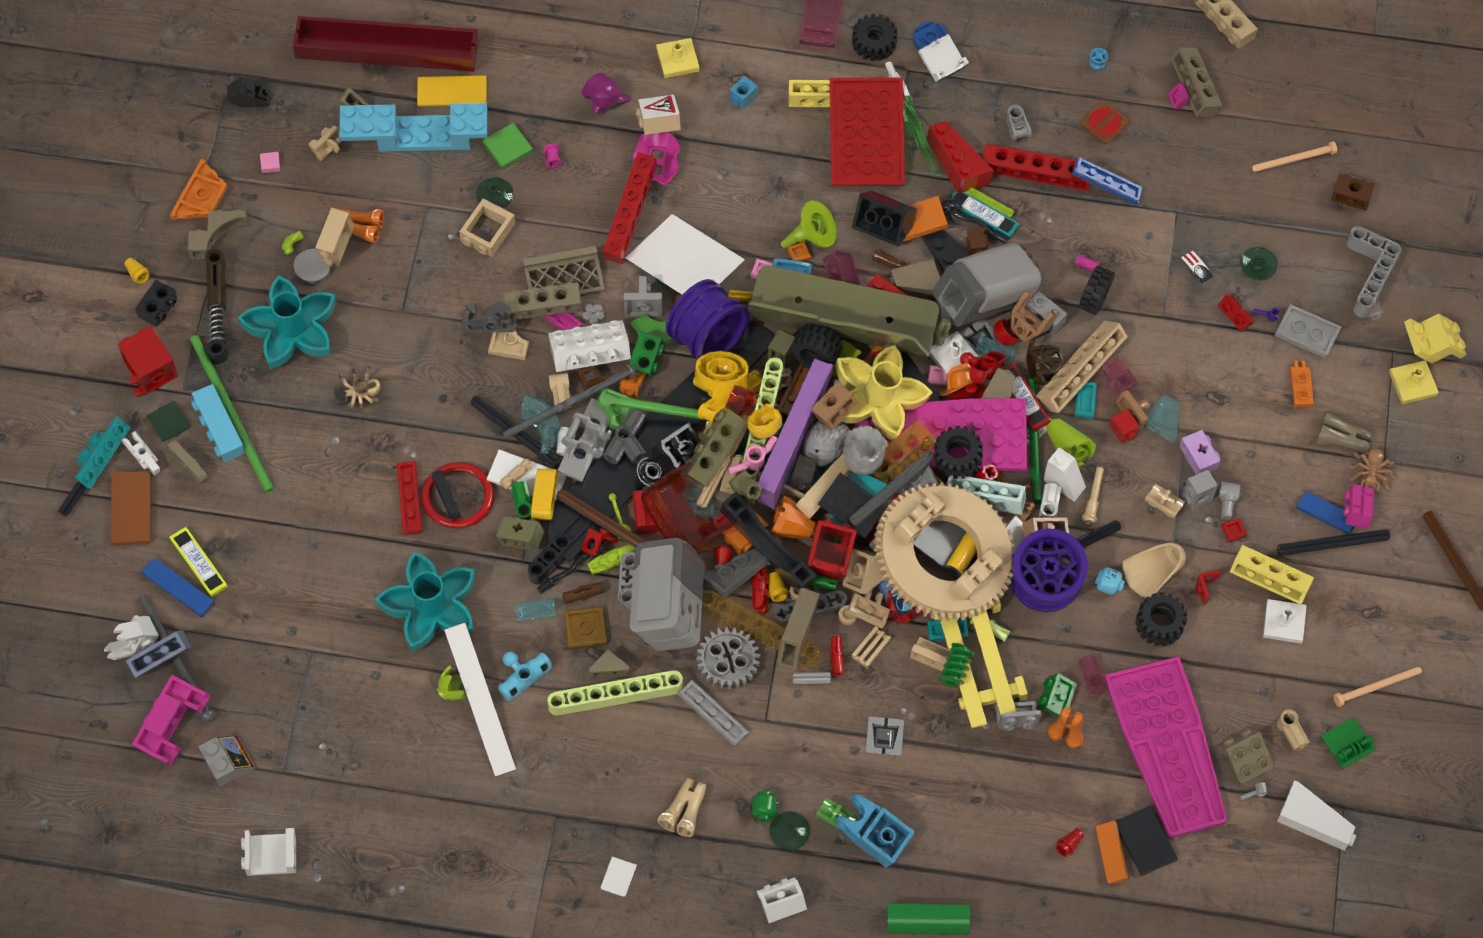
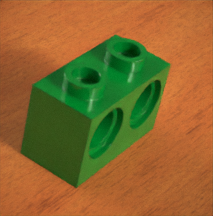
(641, 353)

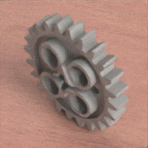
(745, 653)

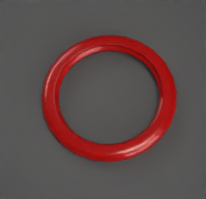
(459, 523)

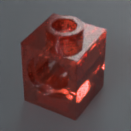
(742, 401)

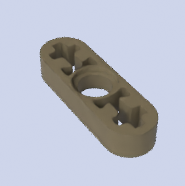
(186, 461)

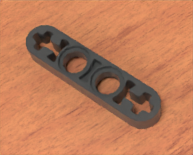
(823, 598)

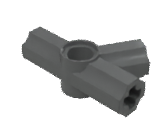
(628, 445)

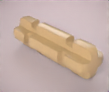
(516, 473)

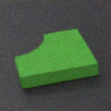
(652, 327)
(608, 402)

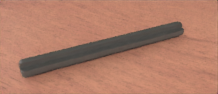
(891, 488)

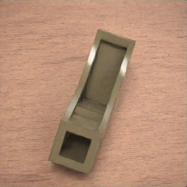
(218, 224)

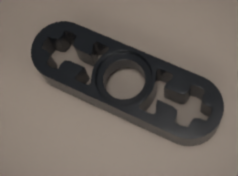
(445, 494)

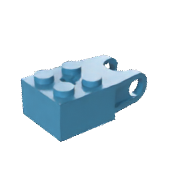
(870, 827)

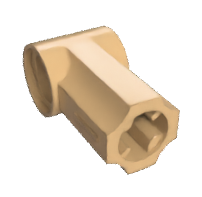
(560, 387)
(1294, 731)

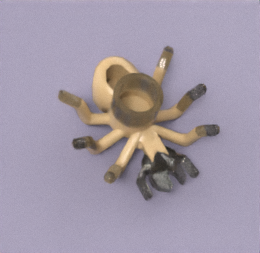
(361, 388)

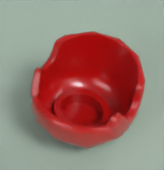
(1003, 333)

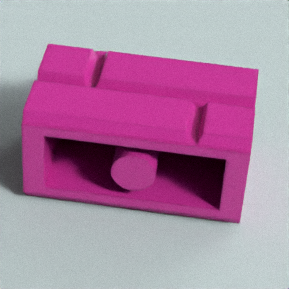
(1359, 506)

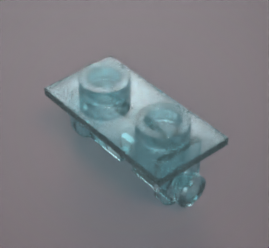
(986, 345)
(535, 610)

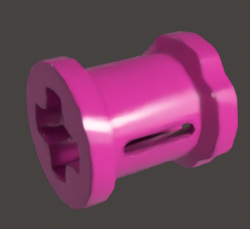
(552, 156)

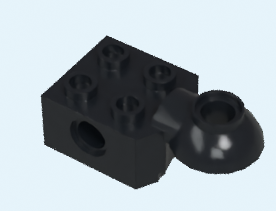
(668, 455)

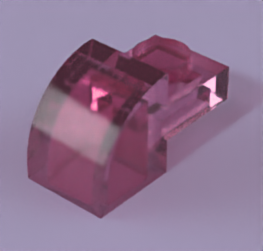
(1119, 377)

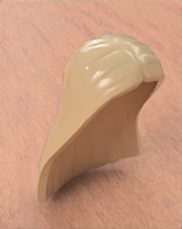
(1153, 568)

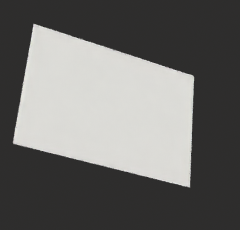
(683, 256)

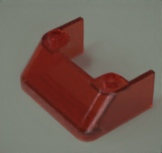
(672, 512)

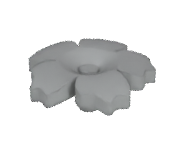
(593, 314)

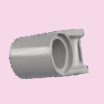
(1017, 126)

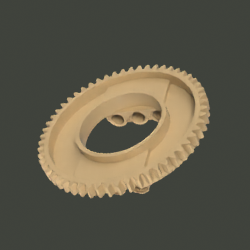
(978, 586)

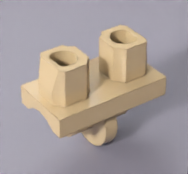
(327, 143)
(1164, 501)

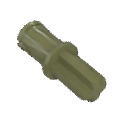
(942, 332)

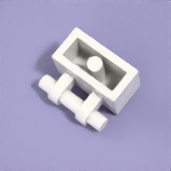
(782, 899)

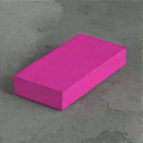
(564, 321)

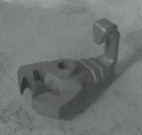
(489, 321)

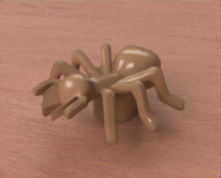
(1372, 469)

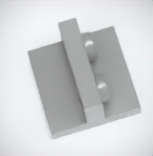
(643, 302)

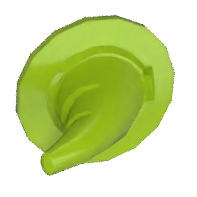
(815, 226)

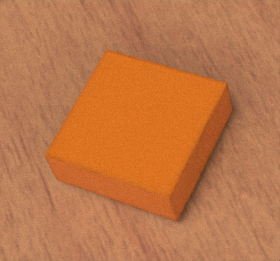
(799, 252)

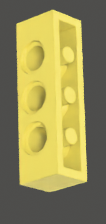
(808, 93)
(1271, 574)

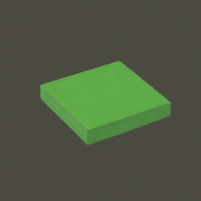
(507, 145)

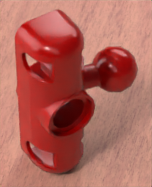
(983, 367)

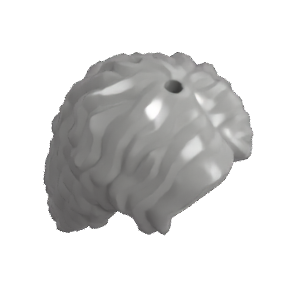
(826, 441)
(864, 450)

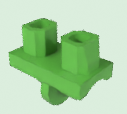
(830, 811)

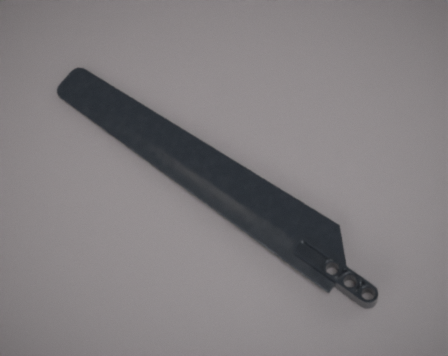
(621, 478)

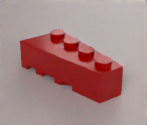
(958, 158)

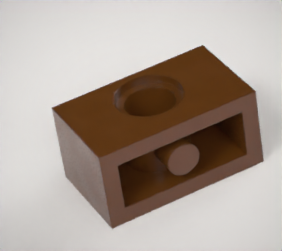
(1343, 194)

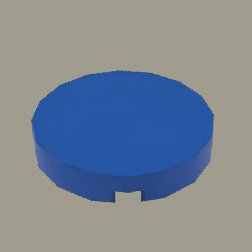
(927, 33)

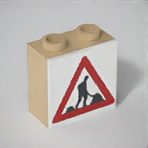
(658, 114)

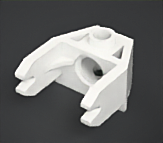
(133, 639)

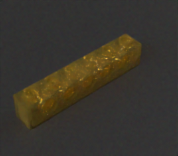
(902, 444)

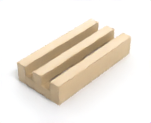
(881, 634)

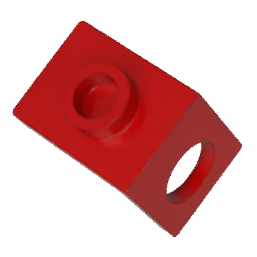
(597, 536)
(1200, 586)

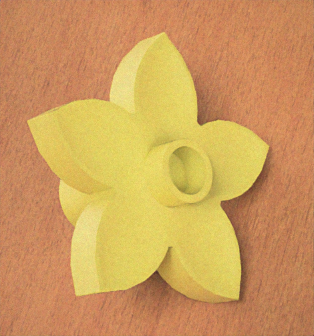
(881, 390)

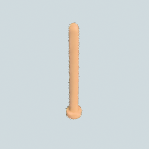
(1331, 148)
(1340, 699)

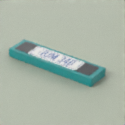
(994, 219)

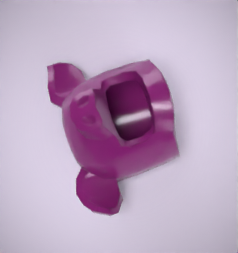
(603, 92)

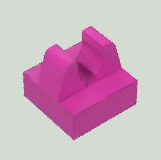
(1179, 96)

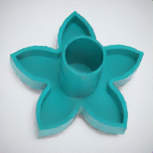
(290, 323)
(428, 600)

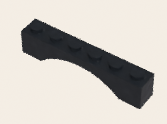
(783, 561)

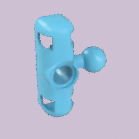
(532, 667)

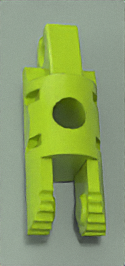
(609, 560)

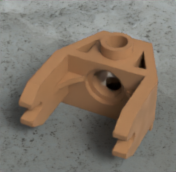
(1022, 315)

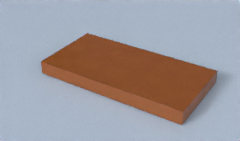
(130, 508)

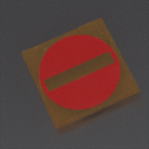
(1104, 122)

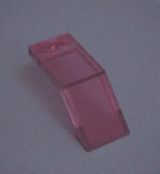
(820, 23)

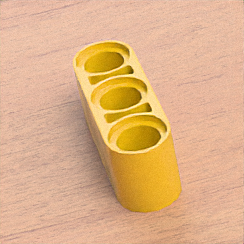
(544, 494)

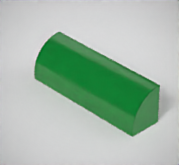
(928, 919)

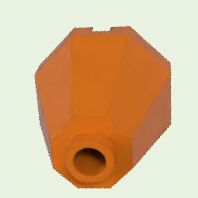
(790, 521)

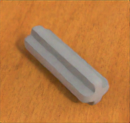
(811, 677)

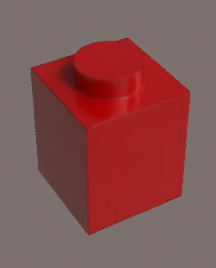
(1124, 426)

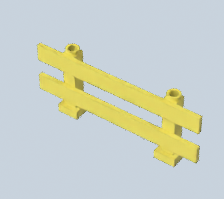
(1001, 691)

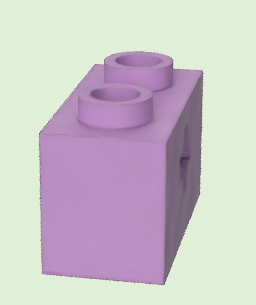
(1199, 452)

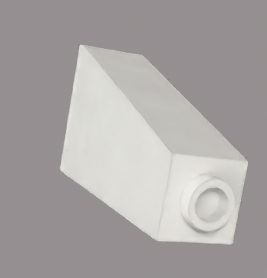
(1315, 818)

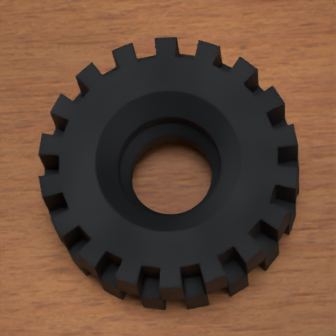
(874, 48)
(1096, 290)

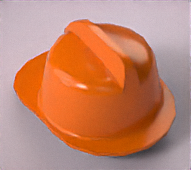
(957, 378)

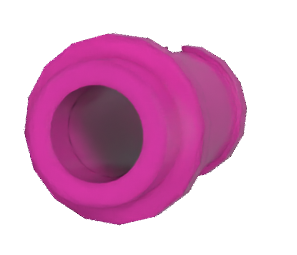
(1086, 263)

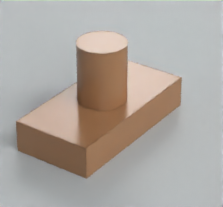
(1137, 409)

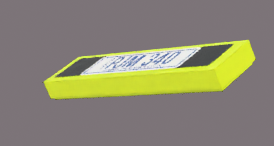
(198, 562)

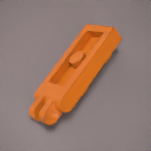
(1301, 385)

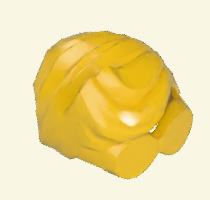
(764, 422)

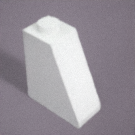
(1064, 472)

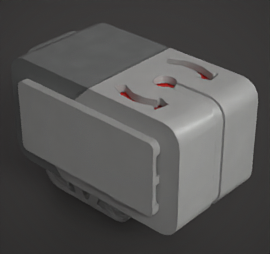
(663, 592)

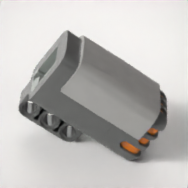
(986, 283)

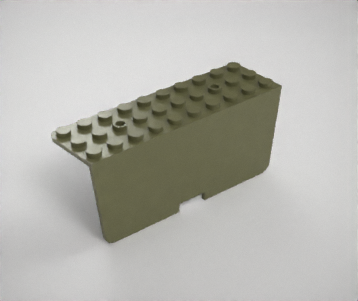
(846, 309)

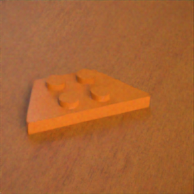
(200, 195)

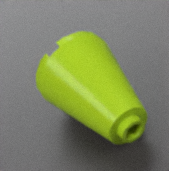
(1070, 440)

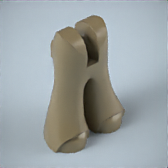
(1338, 432)

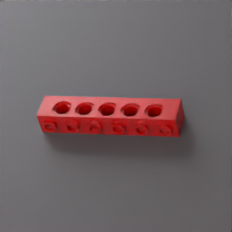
(1027, 170)
(630, 208)

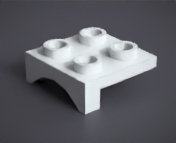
(942, 58)

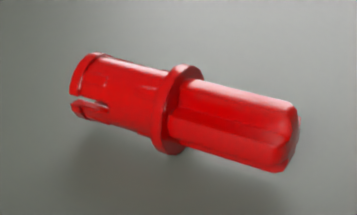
(837, 656)

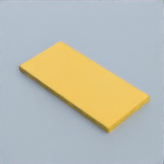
(451, 89)

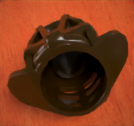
(1046, 361)

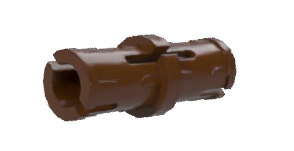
(582, 593)

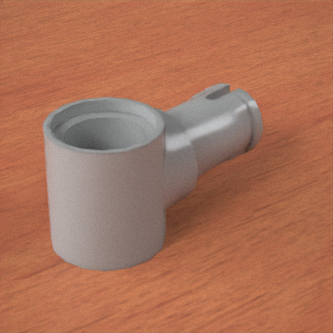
(1229, 495)

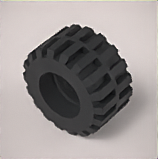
(816, 343)
(955, 438)
(1155, 632)

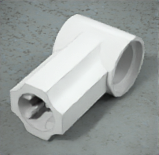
(1050, 500)

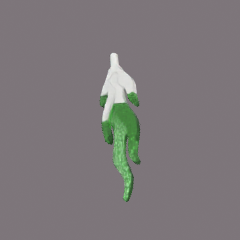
(912, 121)

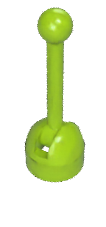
(612, 497)

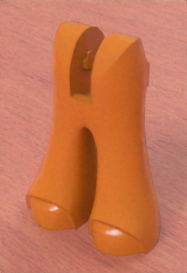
(367, 224)
(1067, 720)

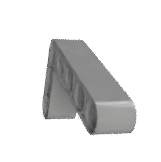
(1381, 250)

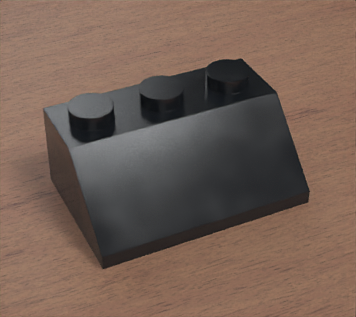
(883, 217)

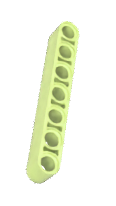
(769, 395)
(608, 699)

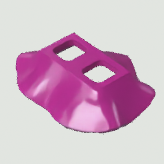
(661, 142)

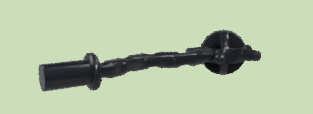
(950, 208)
(550, 582)

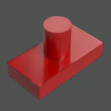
(970, 391)

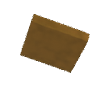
(585, 628)

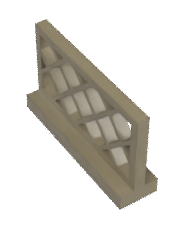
(565, 258)

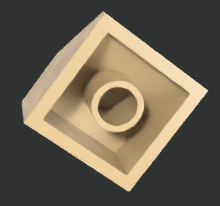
(862, 571)

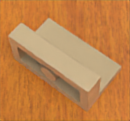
(929, 653)

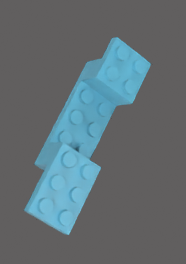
(414, 132)

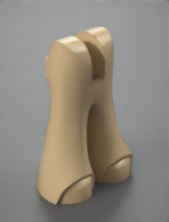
(671, 816)

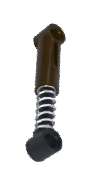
(216, 304)

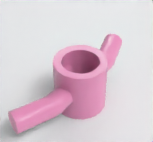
(752, 451)

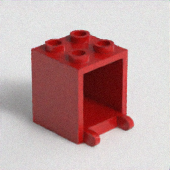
(147, 361)
(829, 557)

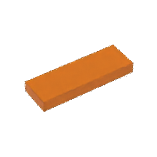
(1112, 852)

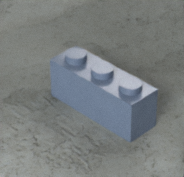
(158, 653)

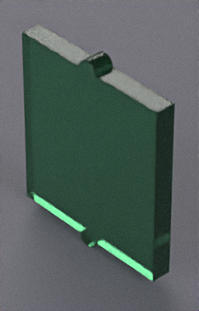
(168, 421)

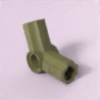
(746, 487)

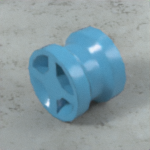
(1098, 54)

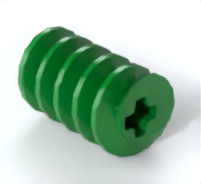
(955, 665)

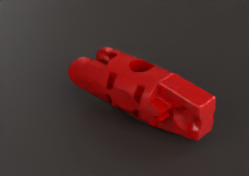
(760, 590)

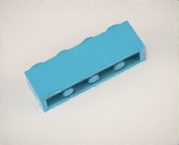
(218, 423)

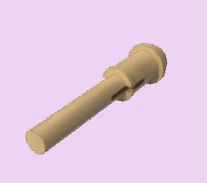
(1092, 504)

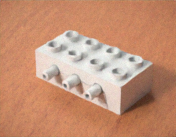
(589, 345)

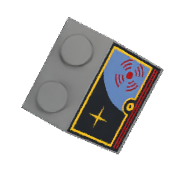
(226, 758)

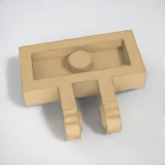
(868, 610)

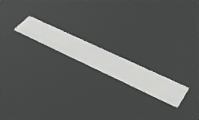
(480, 699)

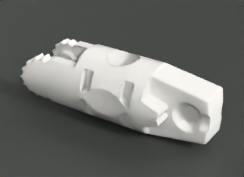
(142, 454)

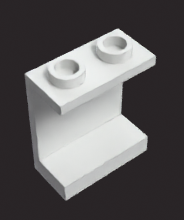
(269, 853)

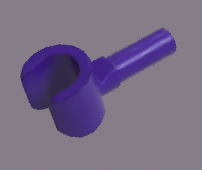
(1270, 314)

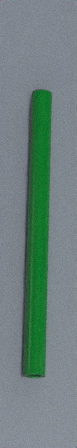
(1035, 455)

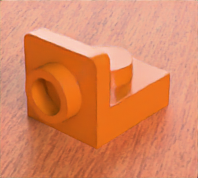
(631, 387)

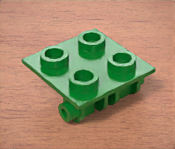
(1348, 743)

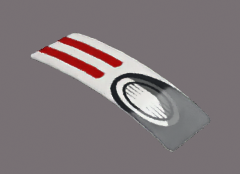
(1197, 266)

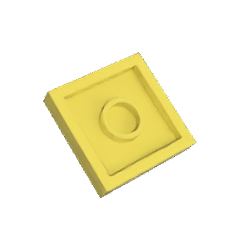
(677, 58)
(1413, 382)

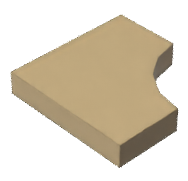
(508, 345)

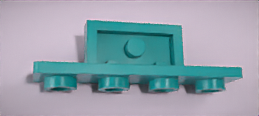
(99, 451)

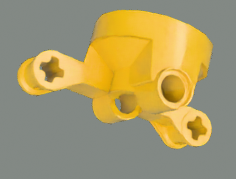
(717, 375)

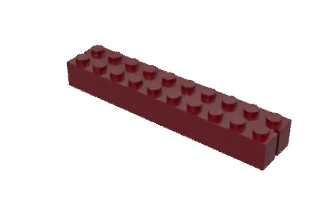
(385, 43)

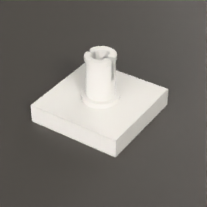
(949, 353)
(1284, 621)

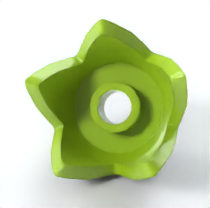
(450, 686)

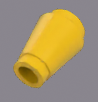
(137, 271)
(777, 588)

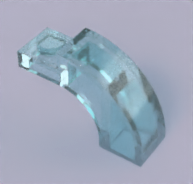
(548, 427)

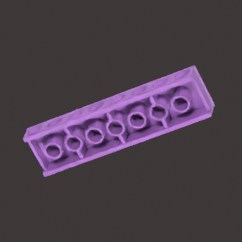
(793, 433)

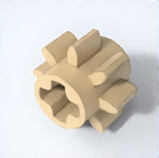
(786, 379)

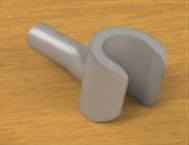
(1260, 791)

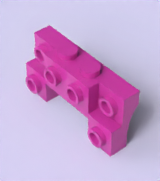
(165, 717)

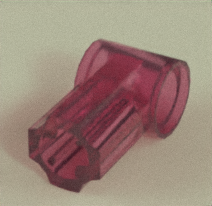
(1092, 674)

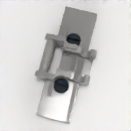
(590, 445)

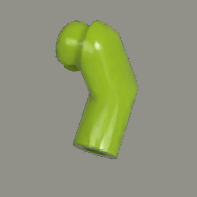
(290, 240)

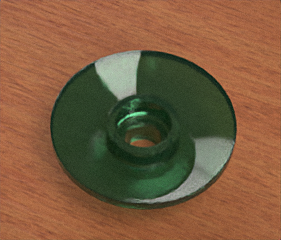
(501, 197)
(1262, 258)
(789, 839)

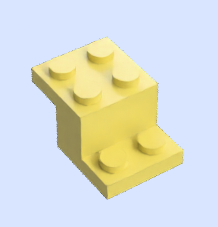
(1435, 338)

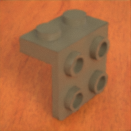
(1246, 754)

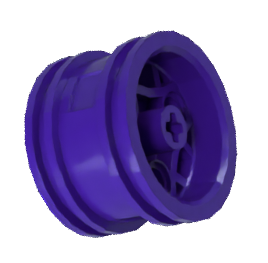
(707, 319)
(1048, 570)

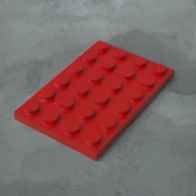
(866, 132)

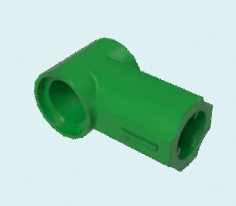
(521, 498)

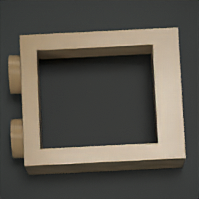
(495, 213)
(334, 237)

